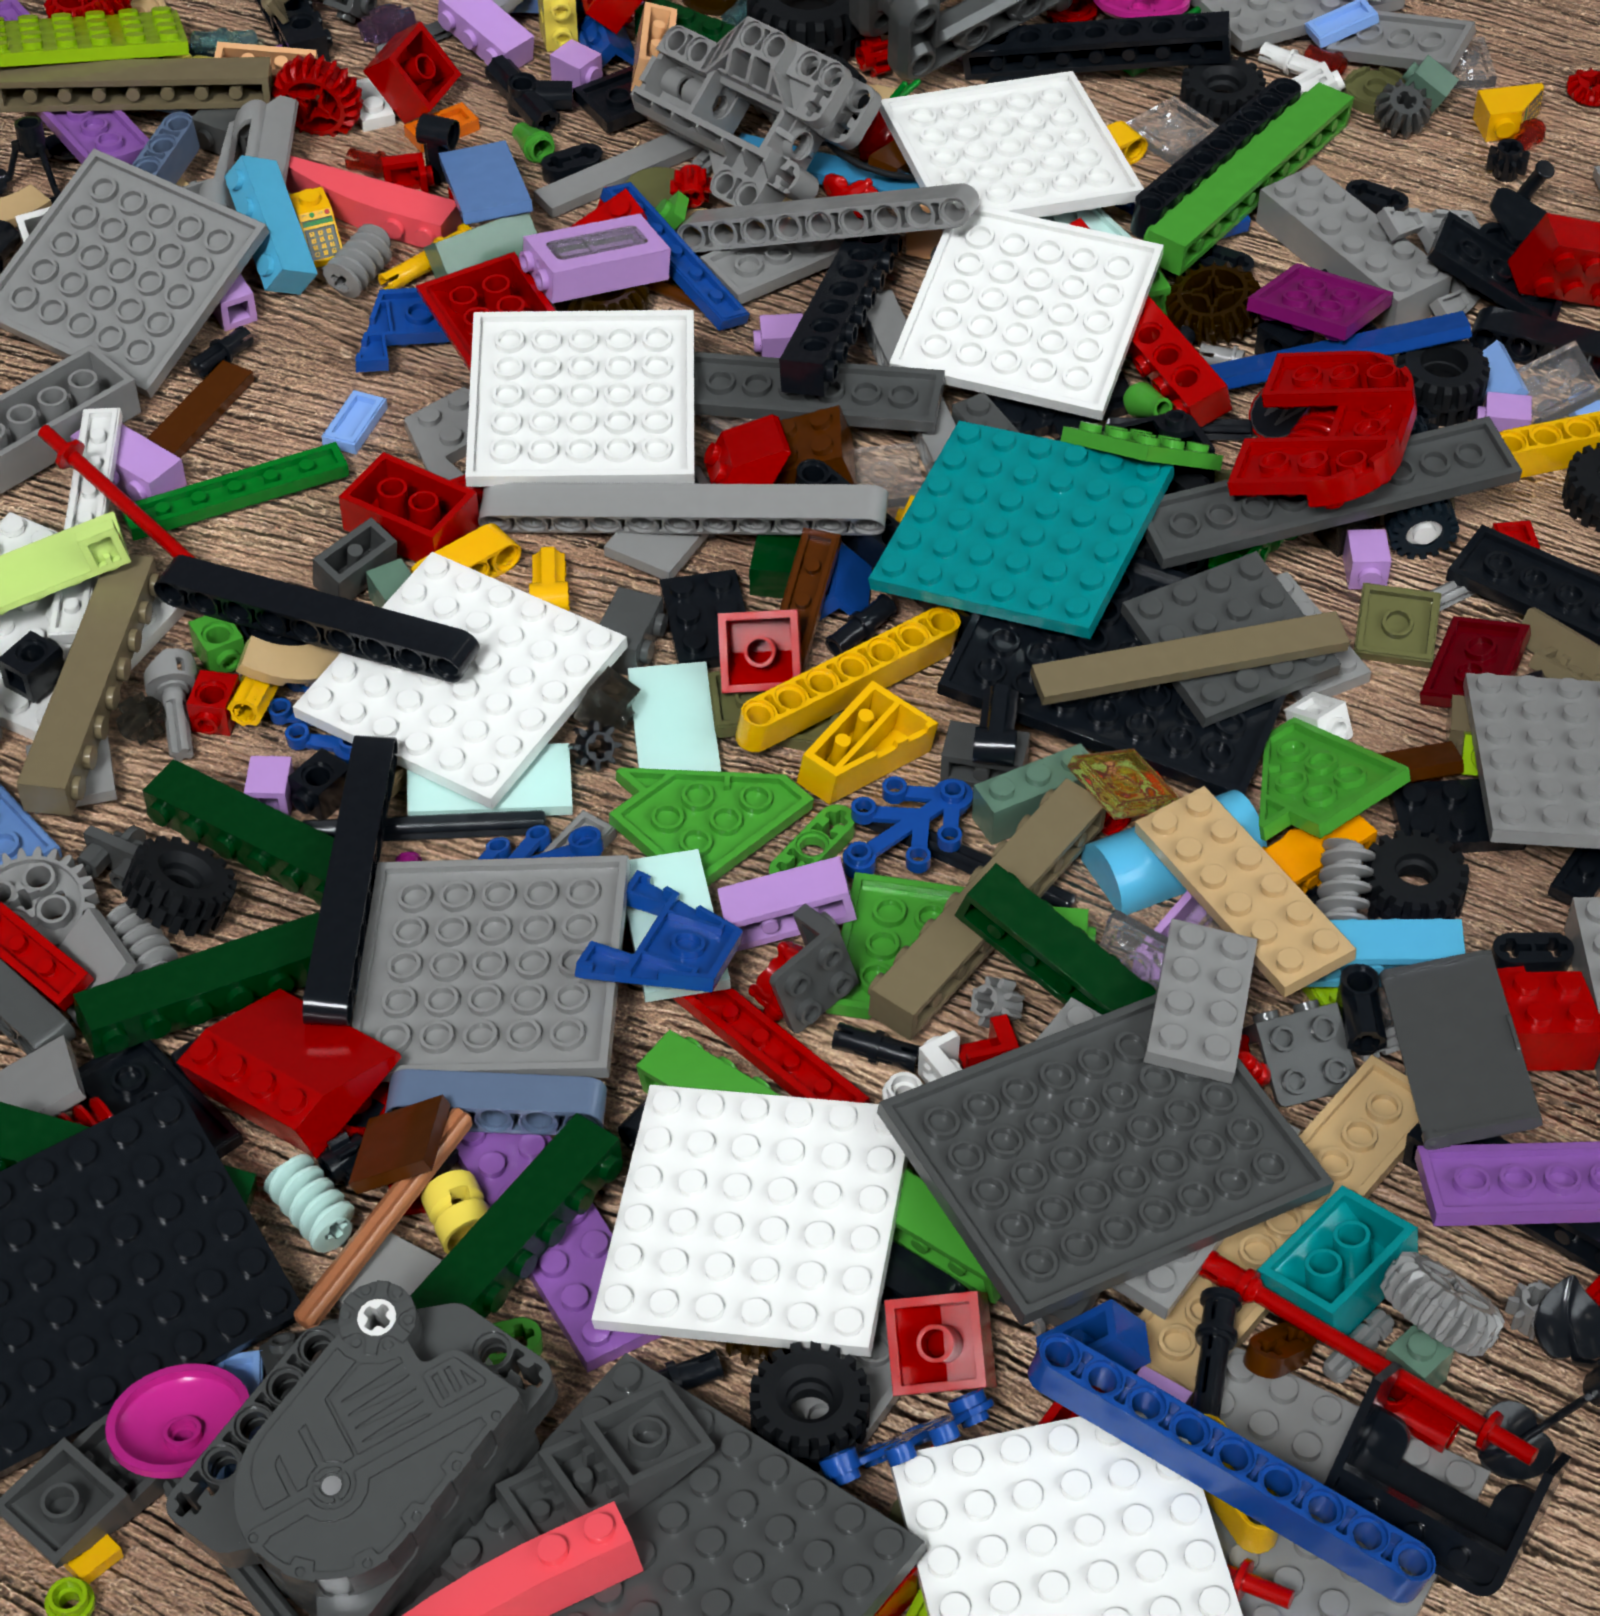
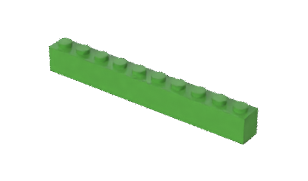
(1236, 185)
(919, 1219)

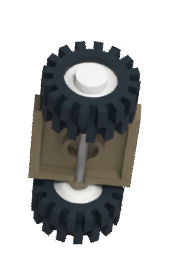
(1422, 527)

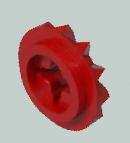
(1078, 11)
(1579, 85)

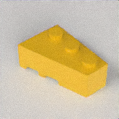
(865, 744)

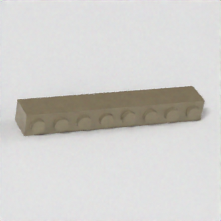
(136, 84)
(88, 689)
(946, 947)

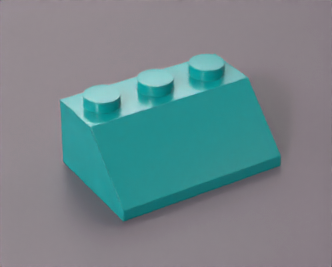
(1339, 1259)

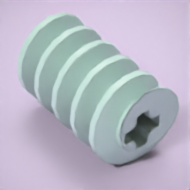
(311, 1202)

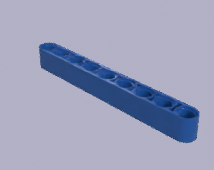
(1253, 1467)

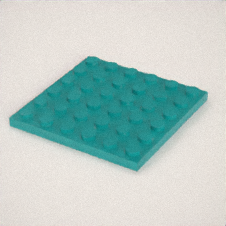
(1022, 529)

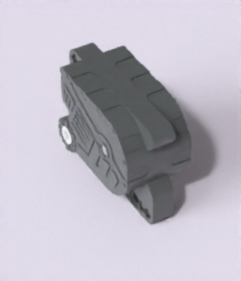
(369, 1455)

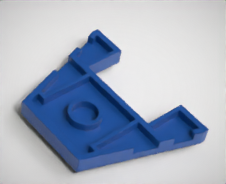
(398, 320)
(679, 951)

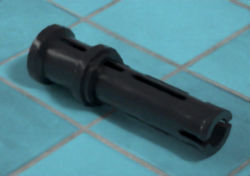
(1216, 1338)

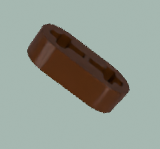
(1278, 1351)

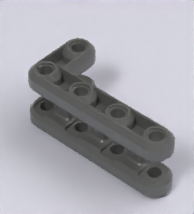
(927, 39)

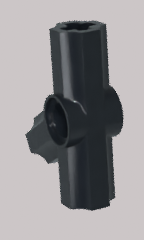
(527, 97)

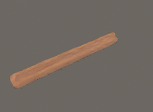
(376, 1229)

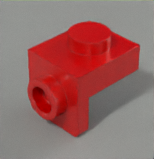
(408, 171)

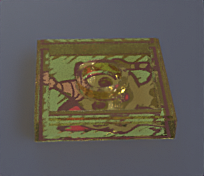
(1122, 782)

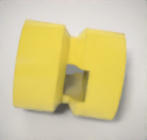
(453, 1205)

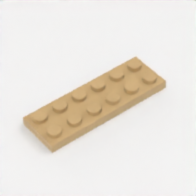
(1245, 890)

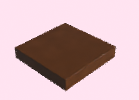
(400, 1144)

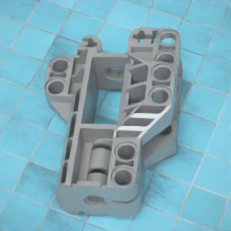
(759, 69)

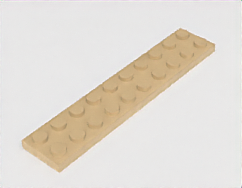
(1357, 1144)

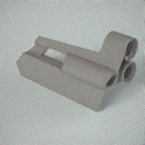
(268, 138)

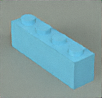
(261, 194)
(1397, 943)

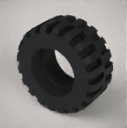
(814, 23)

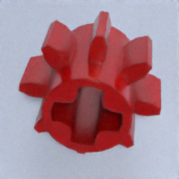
(873, 56)
(693, 183)

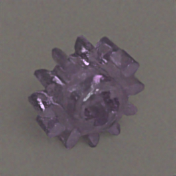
(385, 23)

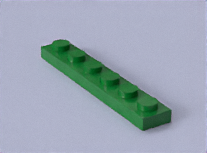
(242, 488)

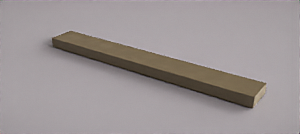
(1189, 658)

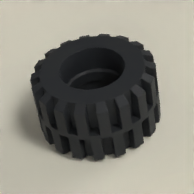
(1448, 379)

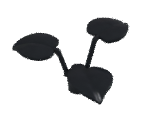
(33, 144)
(1564, 1327)

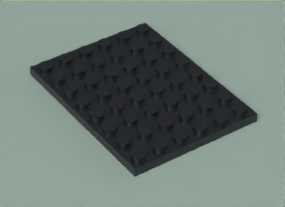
(1144, 718)
(122, 1263)

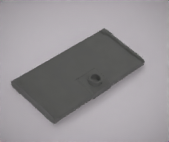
(1460, 1050)

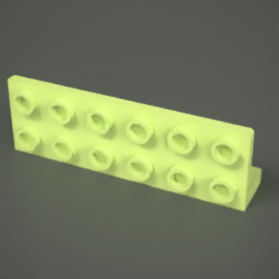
(61, 561)

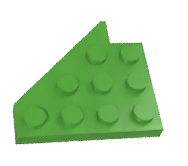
(1320, 780)
(707, 811)
(888, 918)

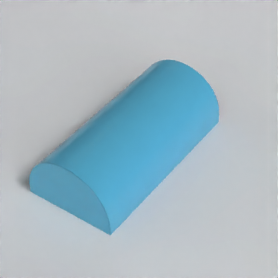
(1135, 876)

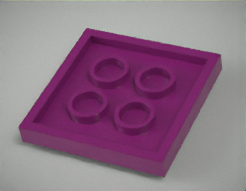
(1319, 302)

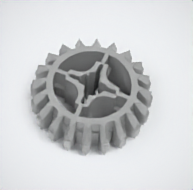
(1442, 1304)

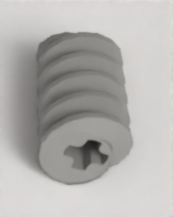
(358, 261)
(1342, 879)
(140, 938)

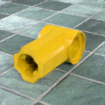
(550, 577)
(251, 701)

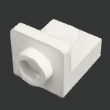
(1321, 74)
(375, 111)
(1323, 713)
(939, 1057)

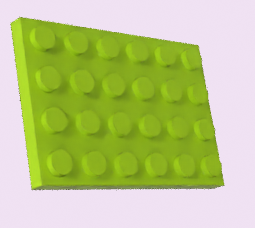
(92, 38)

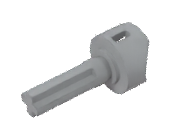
(173, 689)

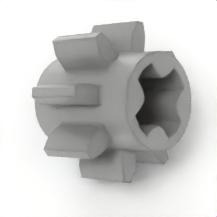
(996, 999)
(1524, 1306)

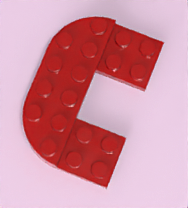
(1363, 442)

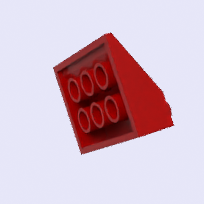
(485, 287)
(287, 1073)

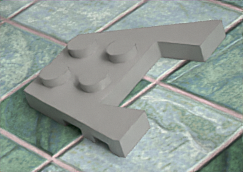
(1426, 225)
(441, 433)

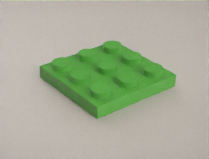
(1142, 445)

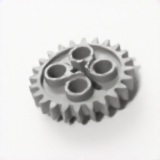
(39, 905)

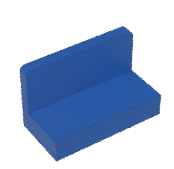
(605, 41)
(849, 584)

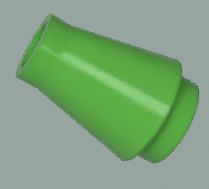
(533, 142)
(1145, 401)

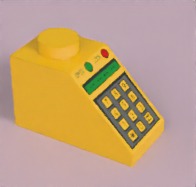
(1504, 109)
(317, 224)

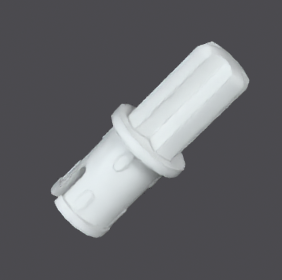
(1285, 59)

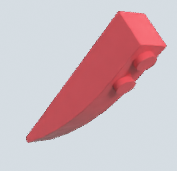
(360, 200)
(544, 1571)

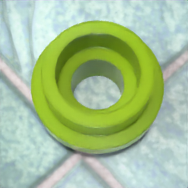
(67, 1590)

